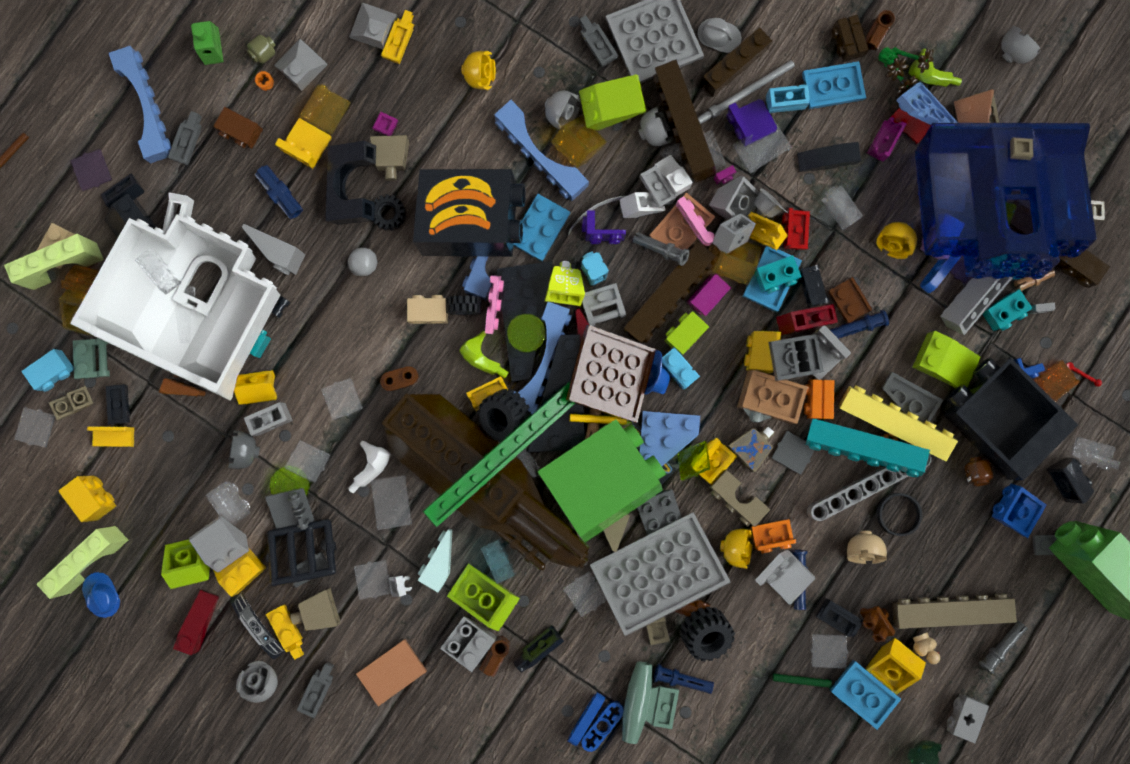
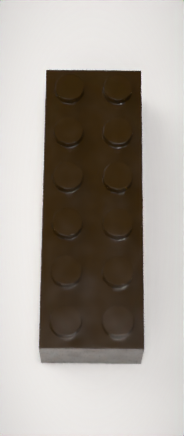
(685, 121)

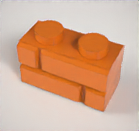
(820, 399)

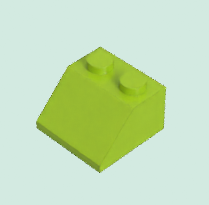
(183, 565)

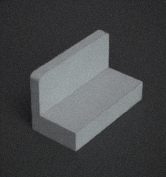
(657, 187)

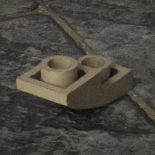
(71, 403)

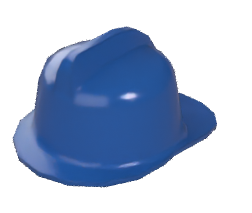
(658, 377)
(100, 595)

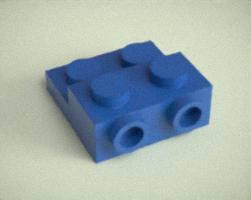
(1018, 510)

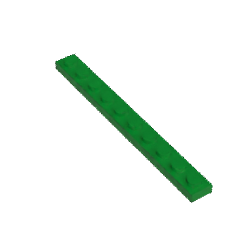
(498, 457)

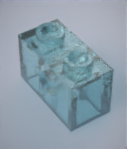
(498, 561)

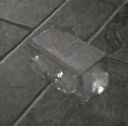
(841, 207)

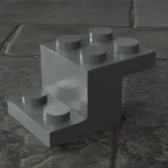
(796, 357)

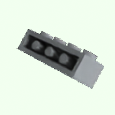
(972, 302)

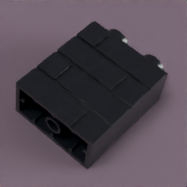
(1008, 418)

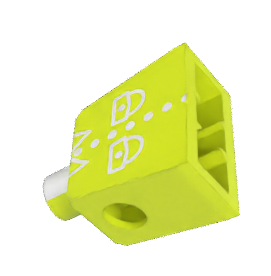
(565, 285)

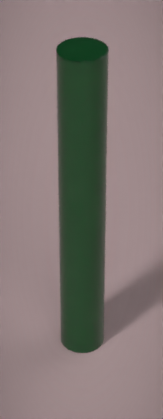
(802, 680)

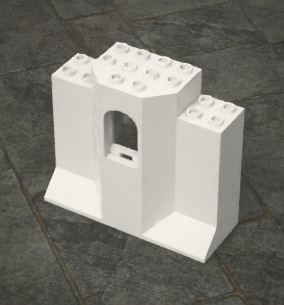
(141, 319)

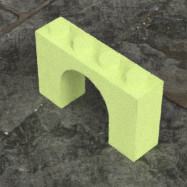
(32, 269)
(67, 575)

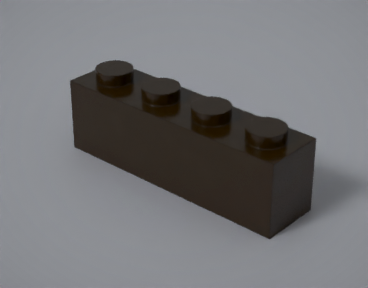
(736, 62)

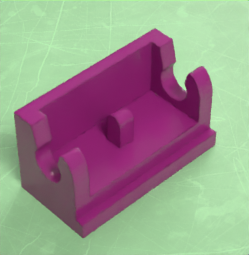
(886, 139)
(708, 294)

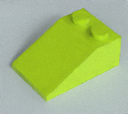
(612, 102)
(946, 360)
(483, 597)

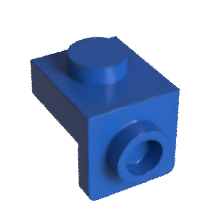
(1032, 370)

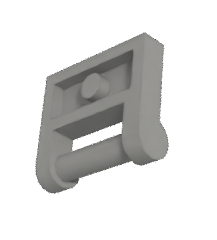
(603, 298)

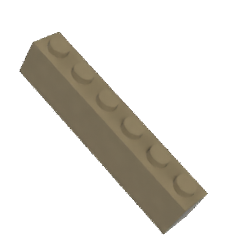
(954, 611)

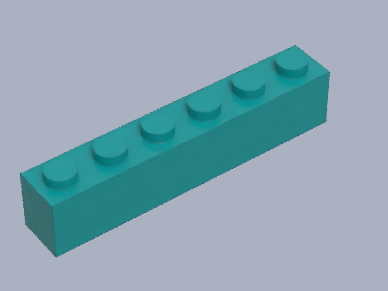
(867, 447)

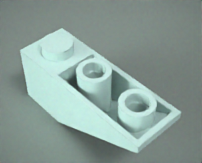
(438, 567)

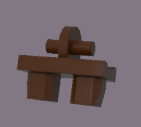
(876, 620)

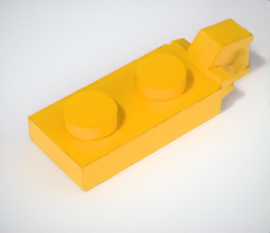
(398, 38)
(286, 632)

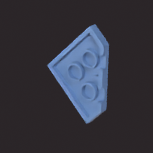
(924, 106)
(666, 434)

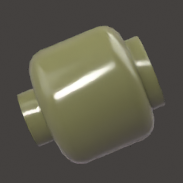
(261, 49)

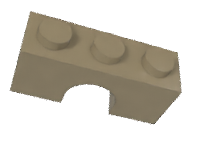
(750, 511)

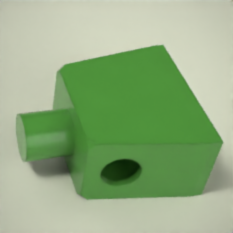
(207, 38)

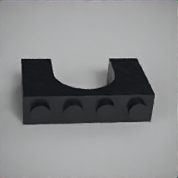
(341, 162)

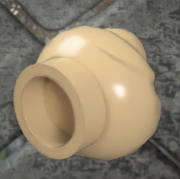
(926, 645)

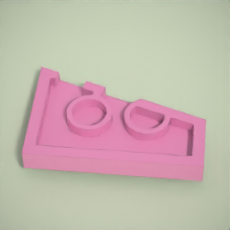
(495, 304)

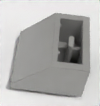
(468, 643)

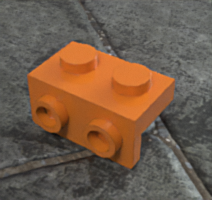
(772, 535)

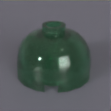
(925, 752)

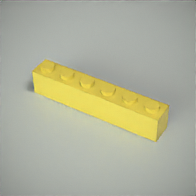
(898, 423)

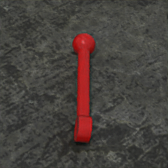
(1097, 382)

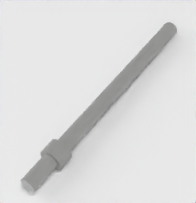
(715, 110)

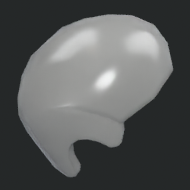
(362, 262)

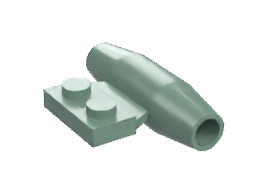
(647, 704)

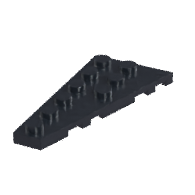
(523, 294)
(562, 433)

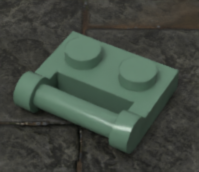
(85, 359)

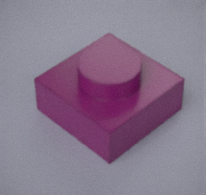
(725, 176)

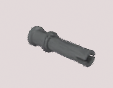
(668, 250)
(997, 654)

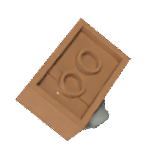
(768, 398)

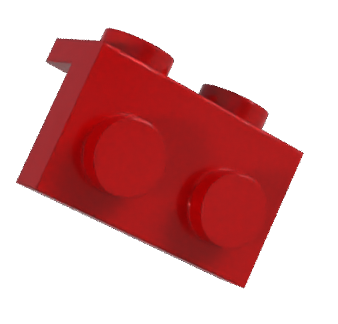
(796, 228)

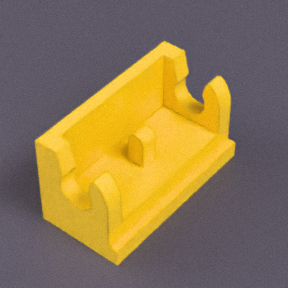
(767, 231)
(479, 394)

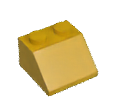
(759, 352)
(240, 573)
(896, 666)

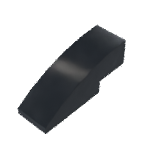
(829, 157)

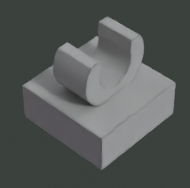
(397, 585)

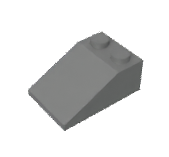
(283, 255)

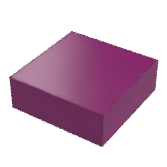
(385, 124)

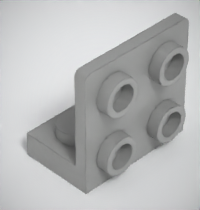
(831, 350)
(786, 576)

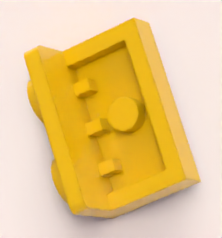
(719, 458)

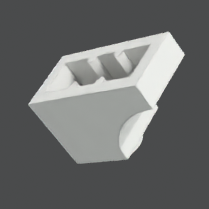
(674, 175)
(638, 205)

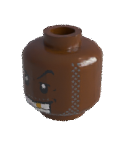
(978, 471)

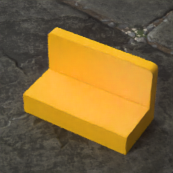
(255, 387)
(112, 436)

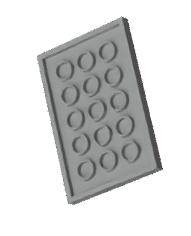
(659, 574)

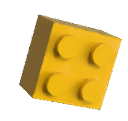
(87, 498)

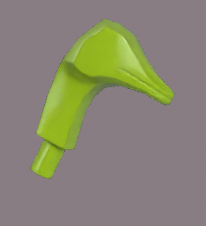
(932, 75)
(472, 354)

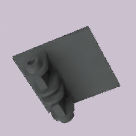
(290, 509)
(659, 511)

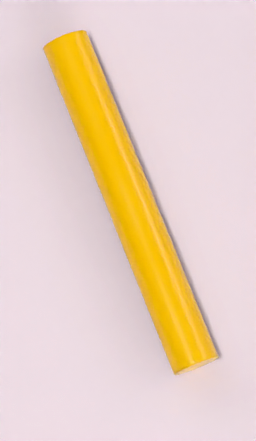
(595, 419)

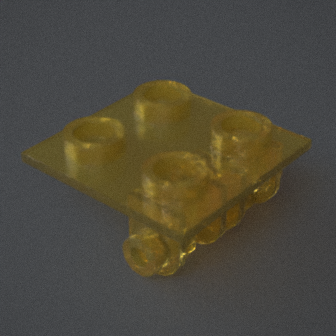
(325, 109)

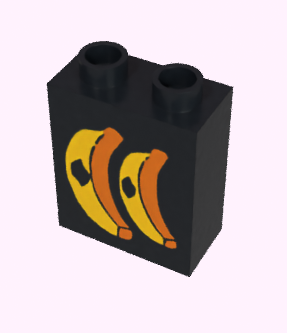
(468, 212)

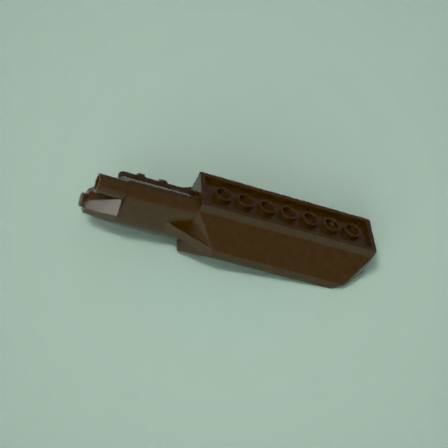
(444, 444)

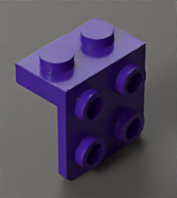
(751, 121)
(597, 236)

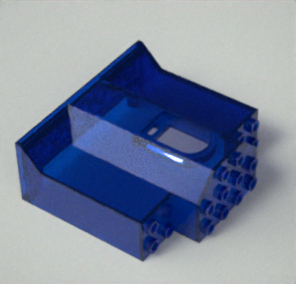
(968, 177)

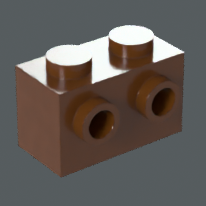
(237, 128)

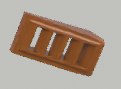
(174, 387)

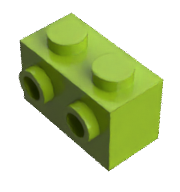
(686, 333)

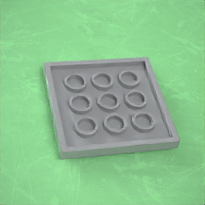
(653, 35)

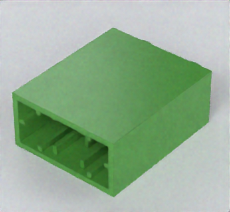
(603, 479)
(1098, 561)

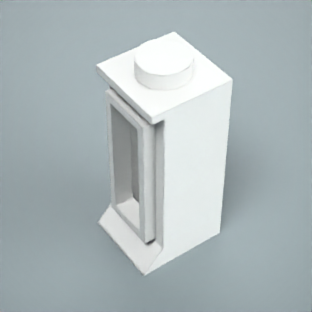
(186, 208)

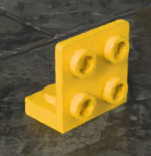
(304, 143)

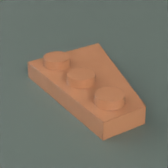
(974, 108)

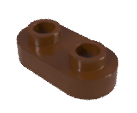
(399, 379)

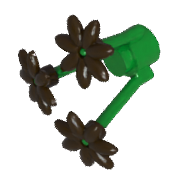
(890, 60)

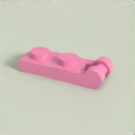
(694, 221)

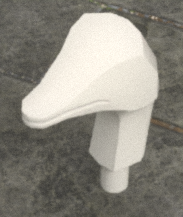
(377, 461)

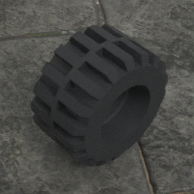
(492, 417)
(707, 634)

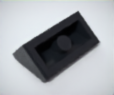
(126, 185)

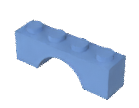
(478, 282)

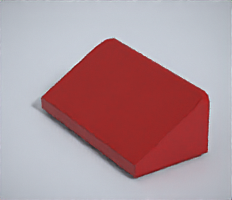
(914, 127)

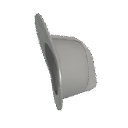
(719, 35)
(767, 204)

